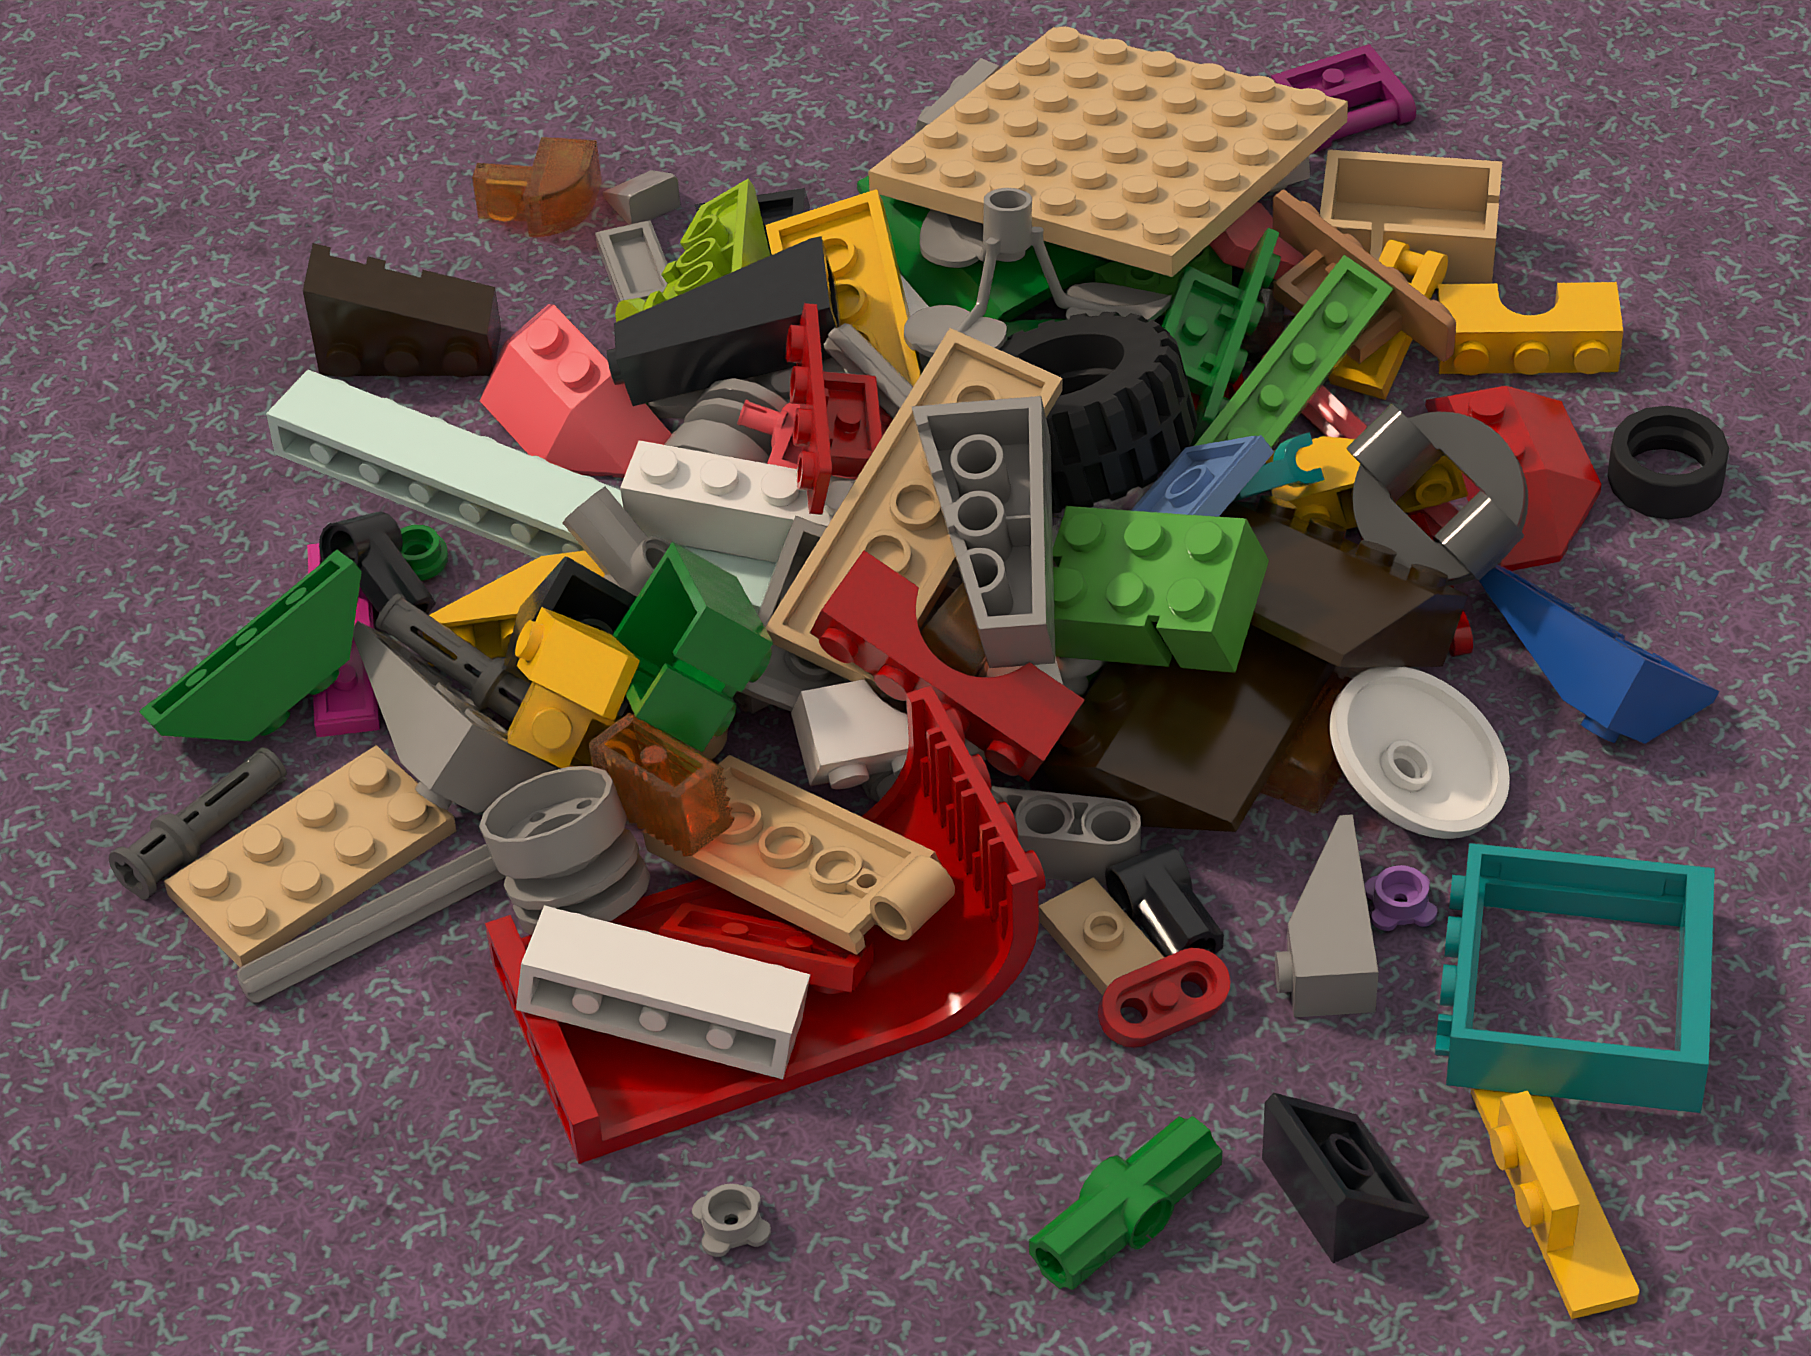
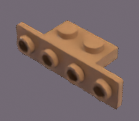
(1323, 247)

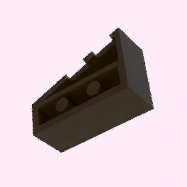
(397, 323)

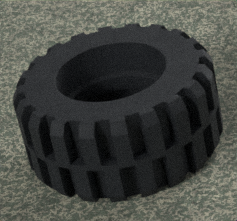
(1120, 403)

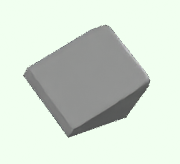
(644, 196)

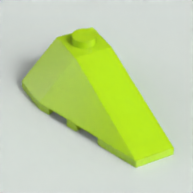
(719, 240)

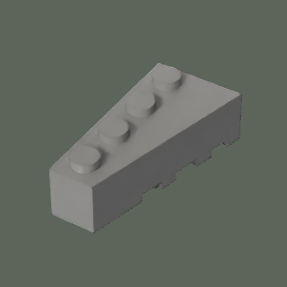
(997, 506)

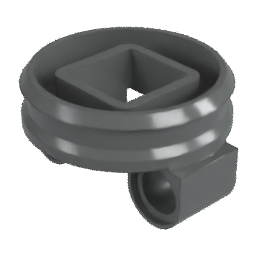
(1400, 451)

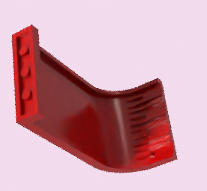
(916, 992)

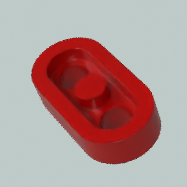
(1160, 999)

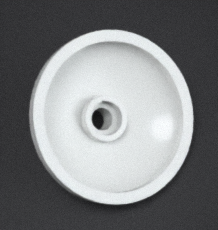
(1419, 752)

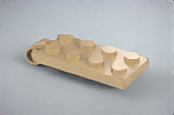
(815, 862)

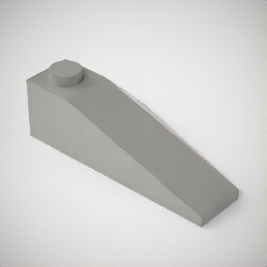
(439, 730)

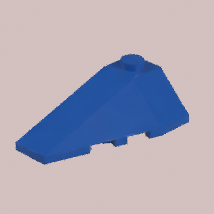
(1594, 666)

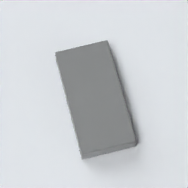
(632, 260)

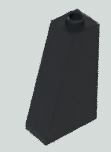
(725, 326)

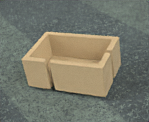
(1420, 202)

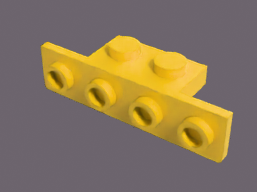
(1557, 1201)

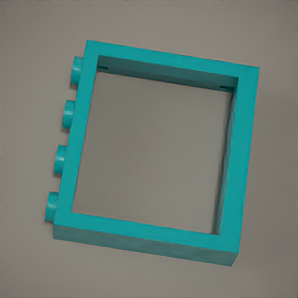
(1591, 889)

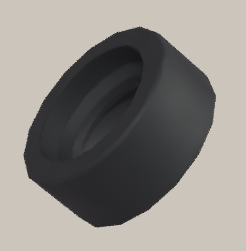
(1660, 493)

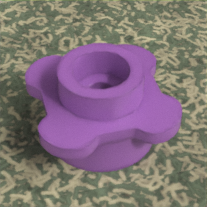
(1405, 884)

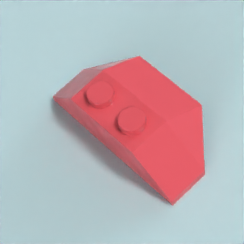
(562, 401)

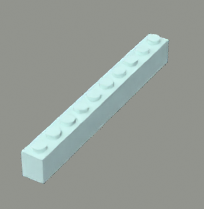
(449, 471)

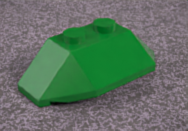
(268, 663)

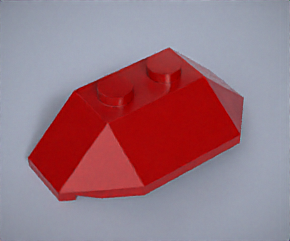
(1553, 460)

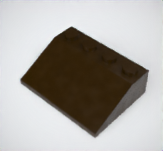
(1347, 597)
(1187, 740)

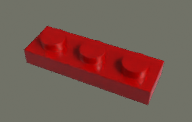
(772, 942)

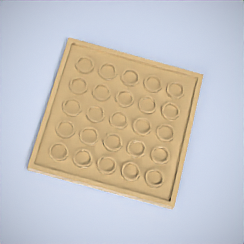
(1114, 147)

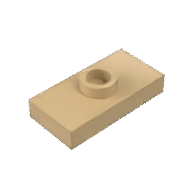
(1096, 933)

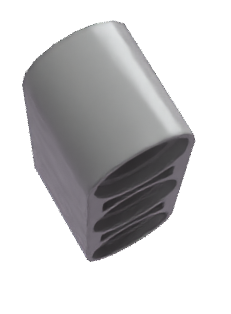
(1073, 833)

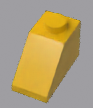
(576, 662)

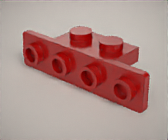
(836, 414)

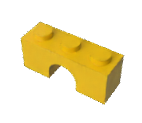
(1573, 337)

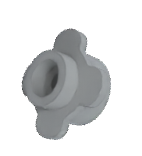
(730, 1202)

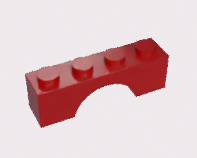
(876, 628)

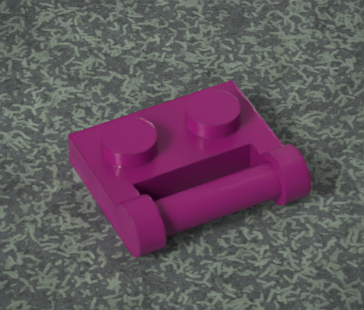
(1356, 78)

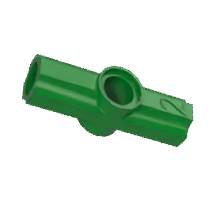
(1125, 1202)

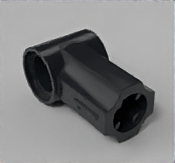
(376, 548)
(1161, 897)

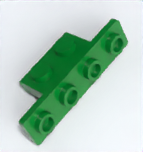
(1210, 323)

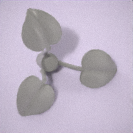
(1005, 237)

